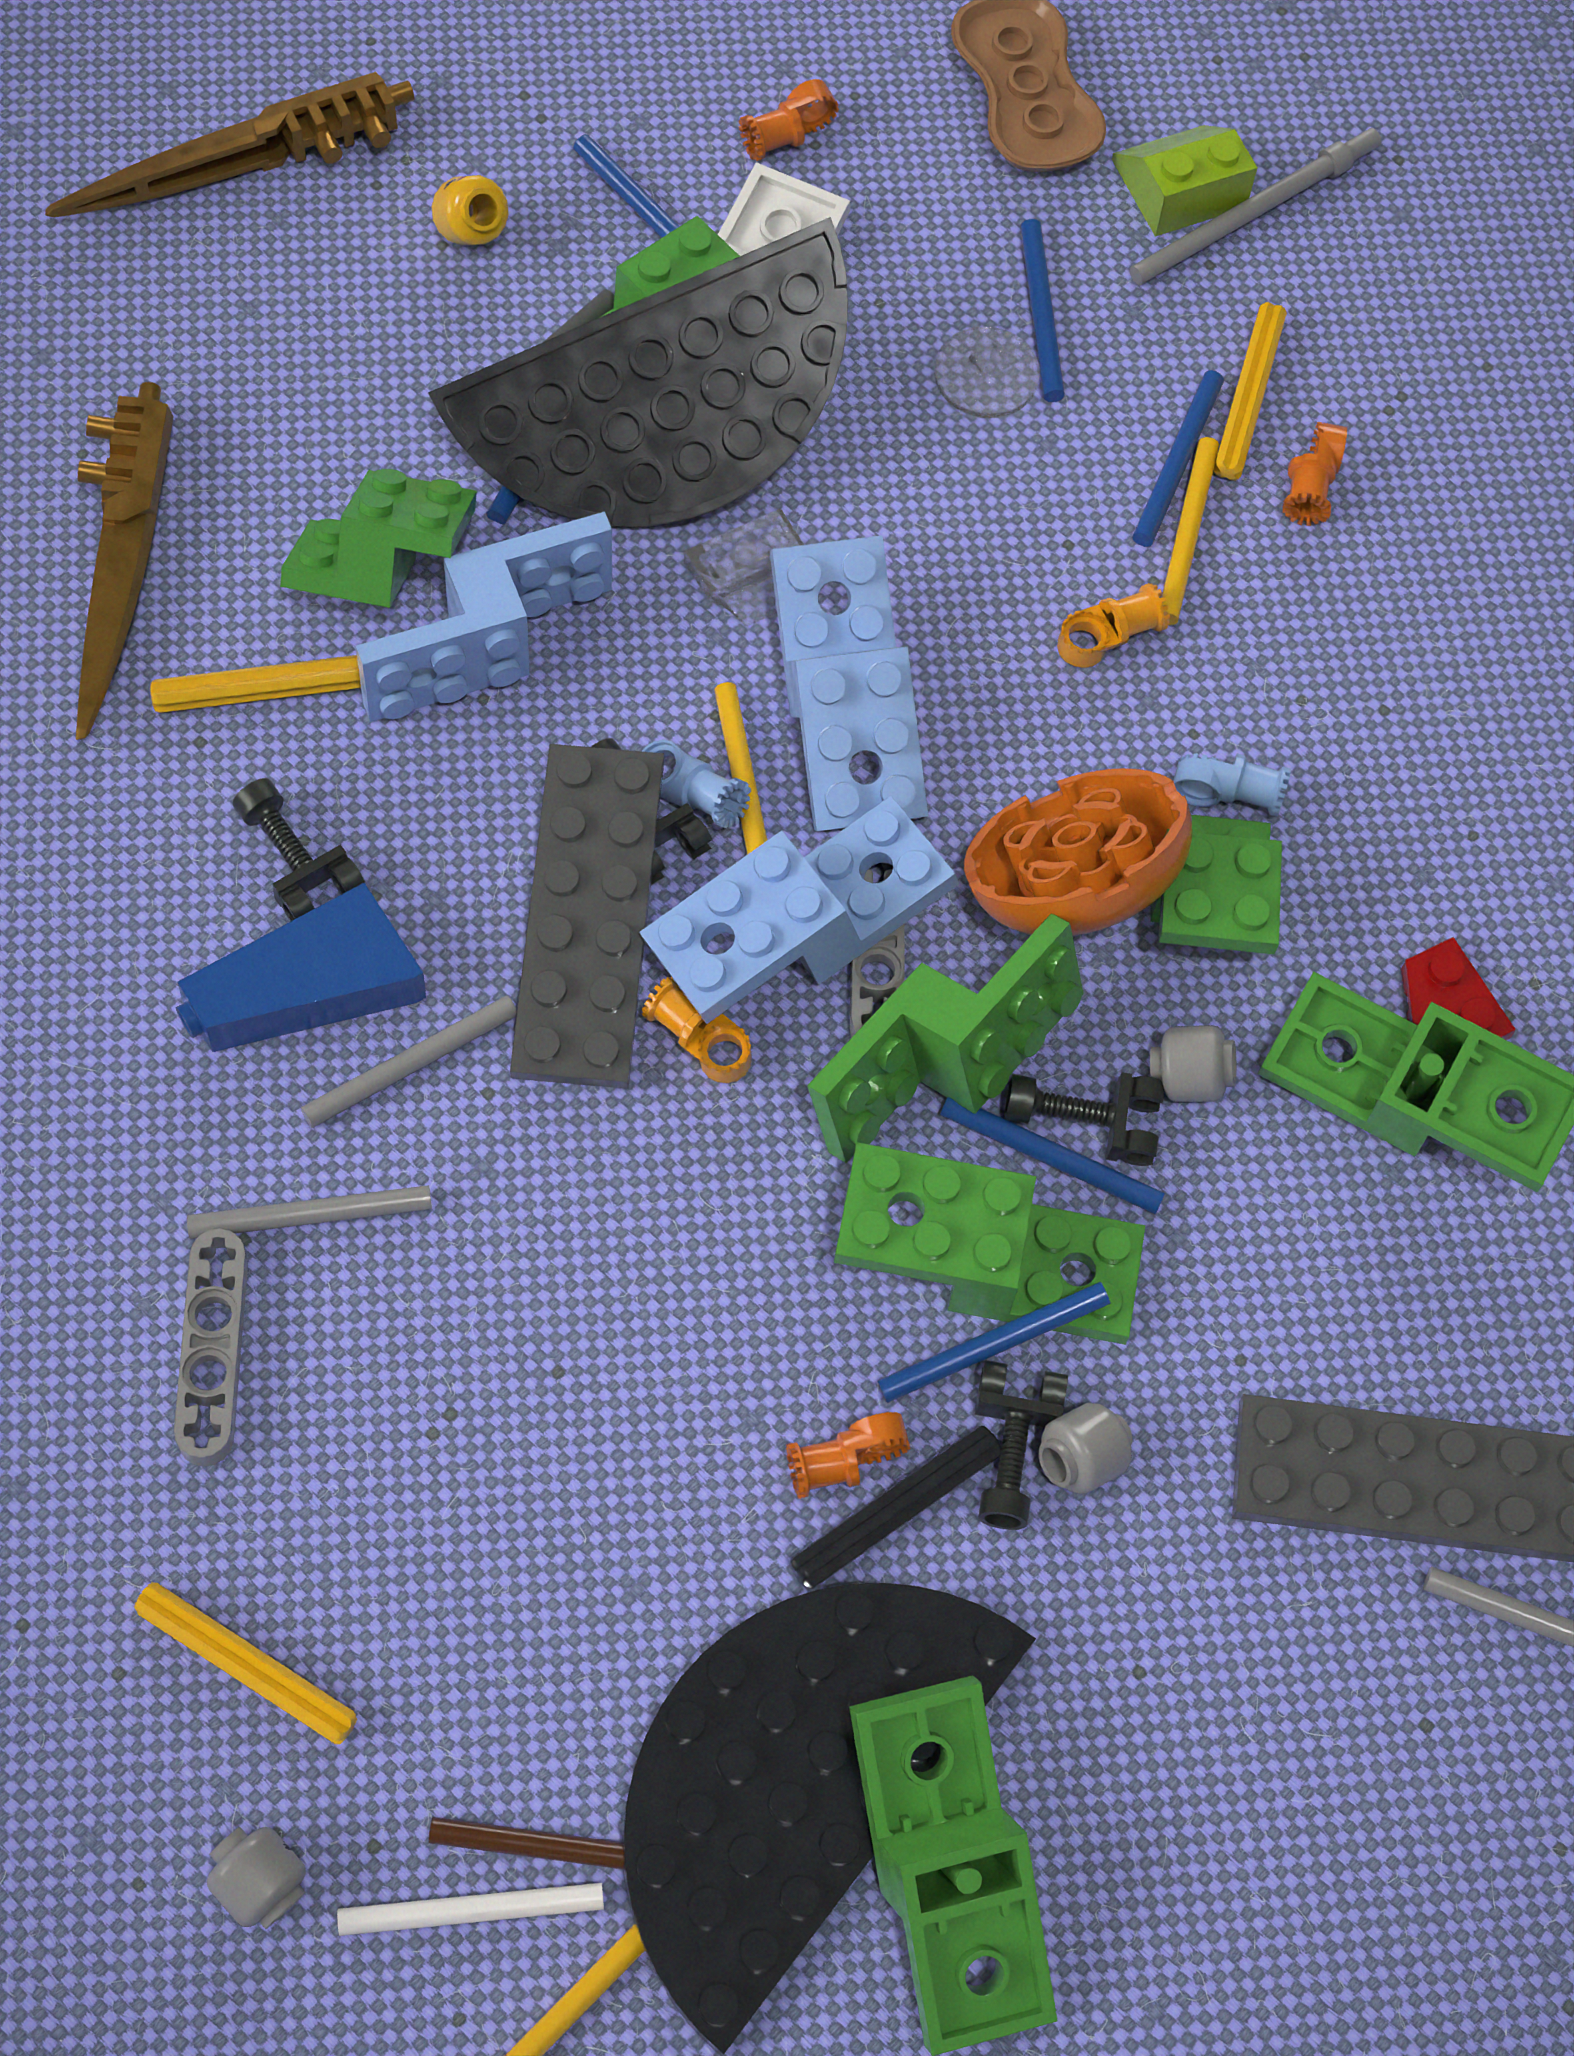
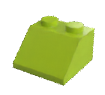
(1187, 176)

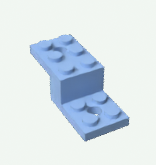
(487, 624)
(847, 680)
(798, 908)

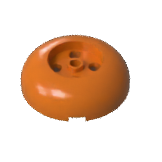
(1082, 852)

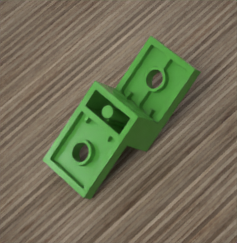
(947, 1038)
(1424, 1080)
(985, 1239)
(953, 1865)

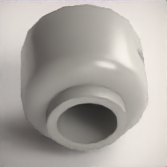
(1194, 1063)
(1085, 1448)
(256, 1876)

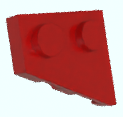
(1452, 982)

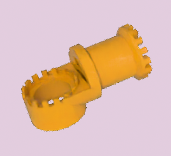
(1113, 624)
(695, 1036)

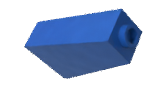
(303, 976)

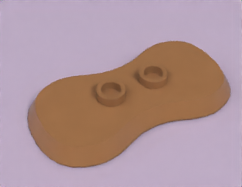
(1035, 105)

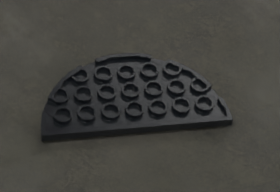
(669, 396)
(752, 1784)

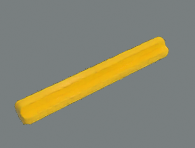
(1250, 391)
(255, 684)
(245, 1663)

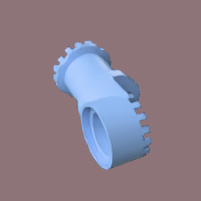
(1211, 781)
(700, 787)

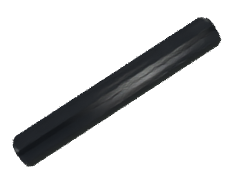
(895, 1507)

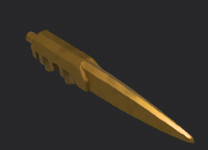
(254, 144)
(130, 505)

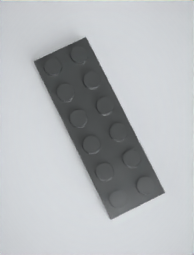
(587, 917)
(1404, 1478)

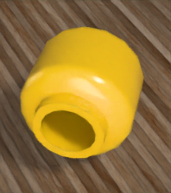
(470, 210)

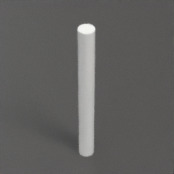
(470, 1909)

